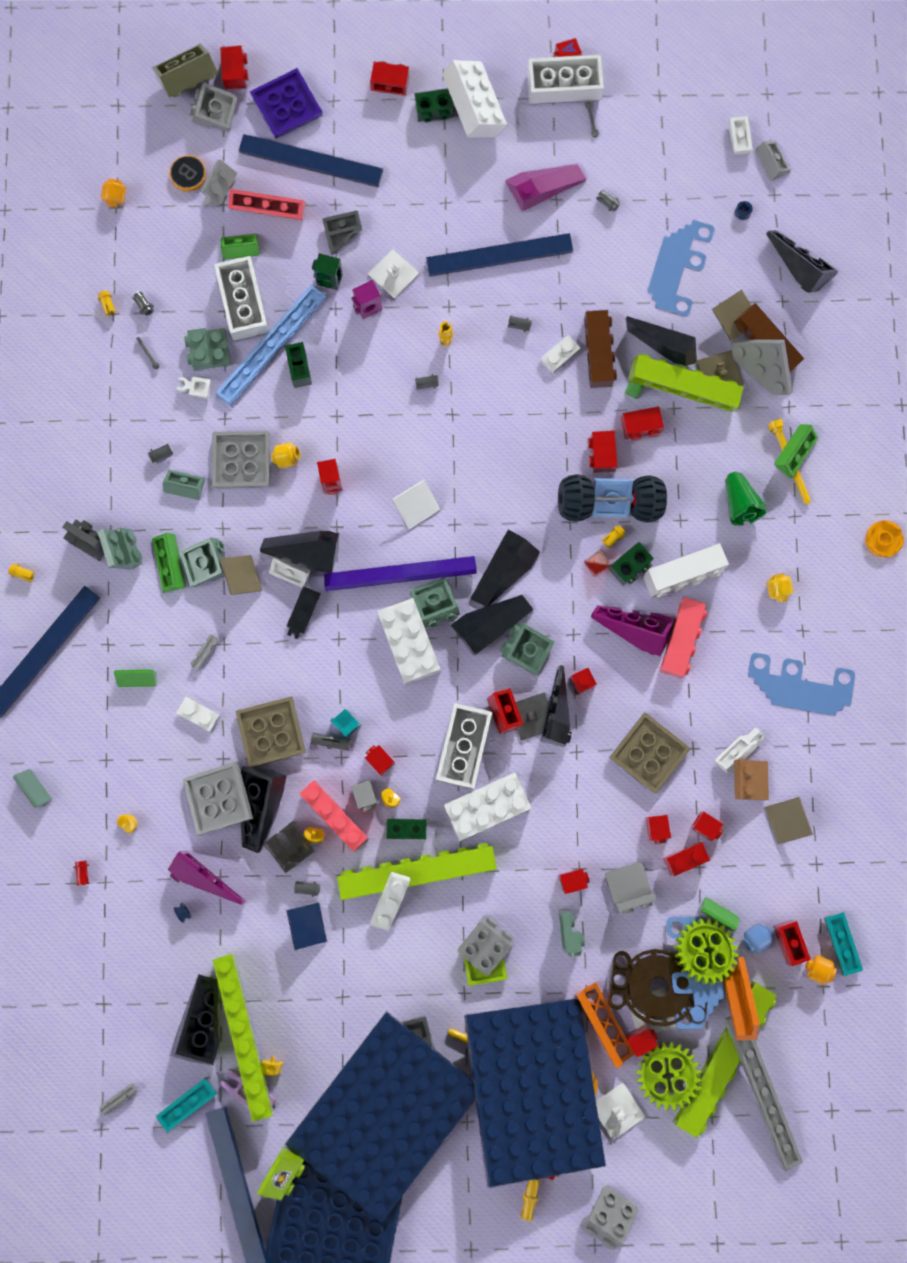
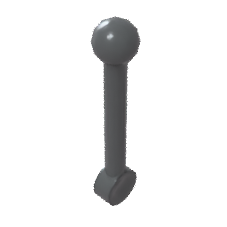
(595, 132)
(155, 365)

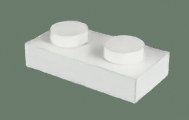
(740, 135)
(560, 354)
(289, 572)
(198, 714)

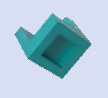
(345, 723)

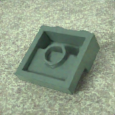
(207, 348)
(120, 548)
(203, 561)
(435, 603)
(526, 648)
(571, 938)

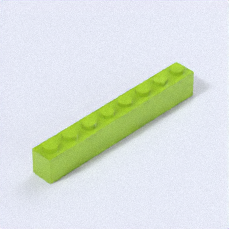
(420, 872)
(243, 1037)
(719, 1071)

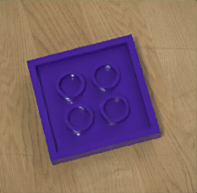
(286, 103)

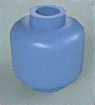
(758, 938)

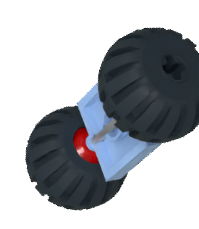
(612, 498)

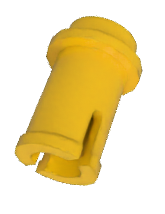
(106, 301)
(613, 536)
(20, 572)

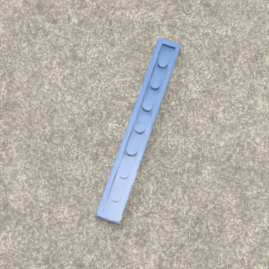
(270, 345)

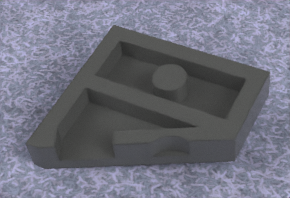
(341, 229)

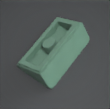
(183, 484)
(32, 788)

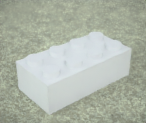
(565, 79)
(474, 99)
(241, 298)
(686, 570)
(409, 641)
(464, 746)
(487, 806)

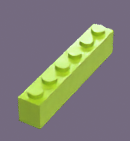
(685, 383)

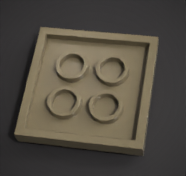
(270, 732)
(649, 753)

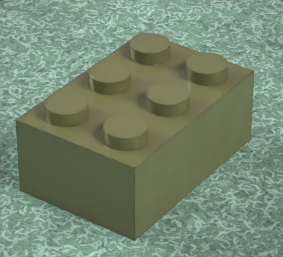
(185, 70)

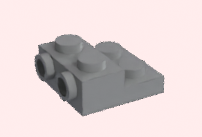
(213, 107)

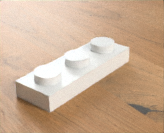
(390, 901)

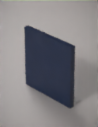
(306, 926)

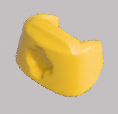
(390, 798)
(127, 823)
(314, 835)
(272, 1067)

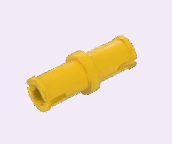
(445, 333)
(530, 1199)

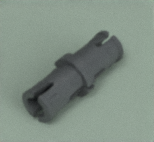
(330, 741)

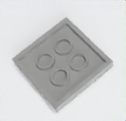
(241, 459)
(217, 798)

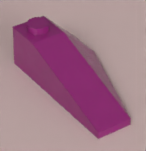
(540, 185)
(645, 632)
(192, 872)

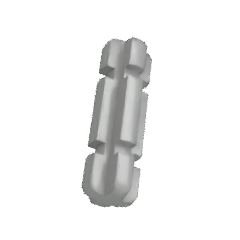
(204, 652)
(118, 1099)

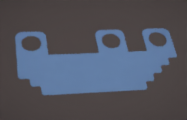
(672, 258)
(800, 694)
(702, 993)

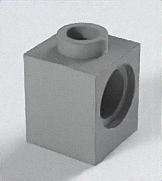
(364, 795)

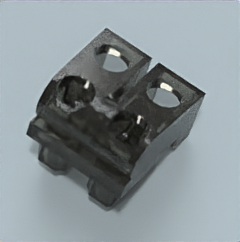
(291, 855)

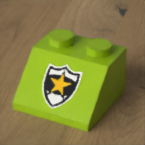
(281, 1174)

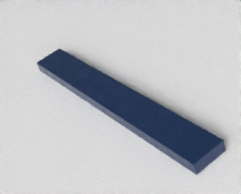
(311, 160)
(499, 254)
(46, 647)
(236, 1186)

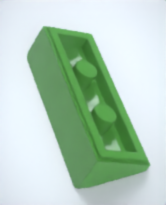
(796, 450)
(168, 562)

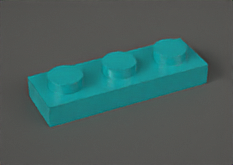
(843, 944)
(186, 1104)

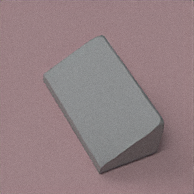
(772, 159)

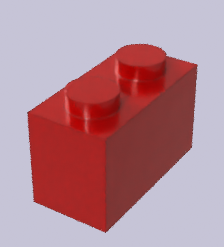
(233, 67)
(389, 78)
(642, 423)
(602, 451)
(329, 476)
(504, 711)
(686, 859)
(791, 942)

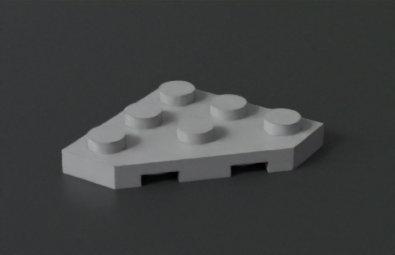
(765, 362)

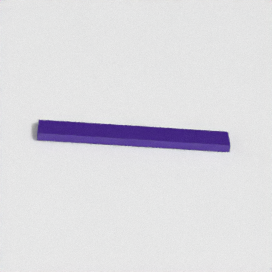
(400, 573)

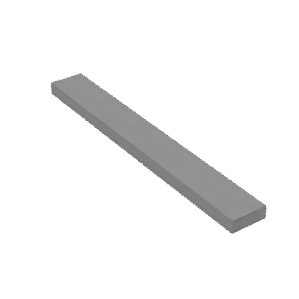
(766, 1100)

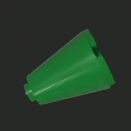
(743, 500)

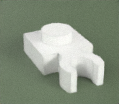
(197, 387)

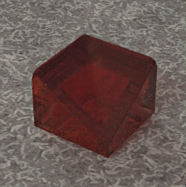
(597, 563)

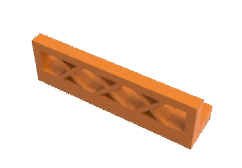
(741, 1003)
(600, 1031)

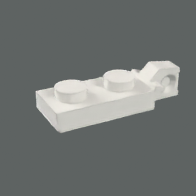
(739, 750)

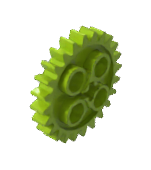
(689, 953)
(651, 1079)

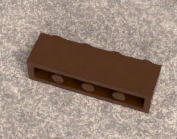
(758, 326)
(599, 350)

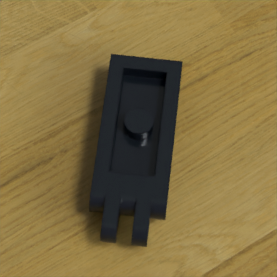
(302, 611)

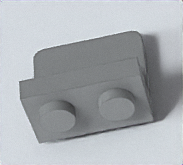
(217, 184)
(630, 888)
(486, 945)
(610, 1218)

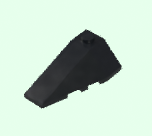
(806, 270)
(669, 343)
(313, 549)
(509, 563)
(486, 624)
(557, 719)
(264, 794)
(198, 1029)

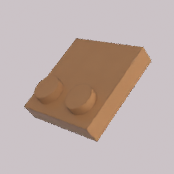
(751, 780)

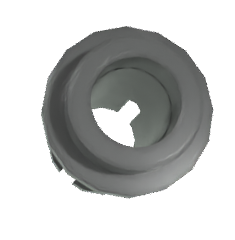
(608, 200)
(145, 307)
(519, 323)
(427, 382)
(160, 453)
(307, 888)

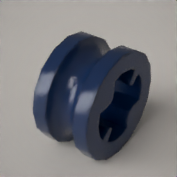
(747, 207)
(182, 912)

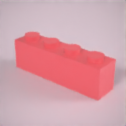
(266, 204)
(682, 638)
(334, 815)

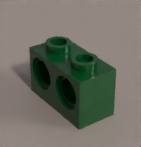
(433, 100)
(327, 271)
(298, 364)
(628, 560)
(406, 829)

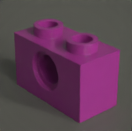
(366, 299)

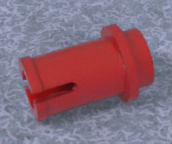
(81, 873)

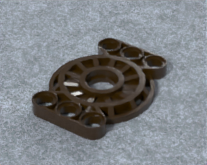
(638, 989)

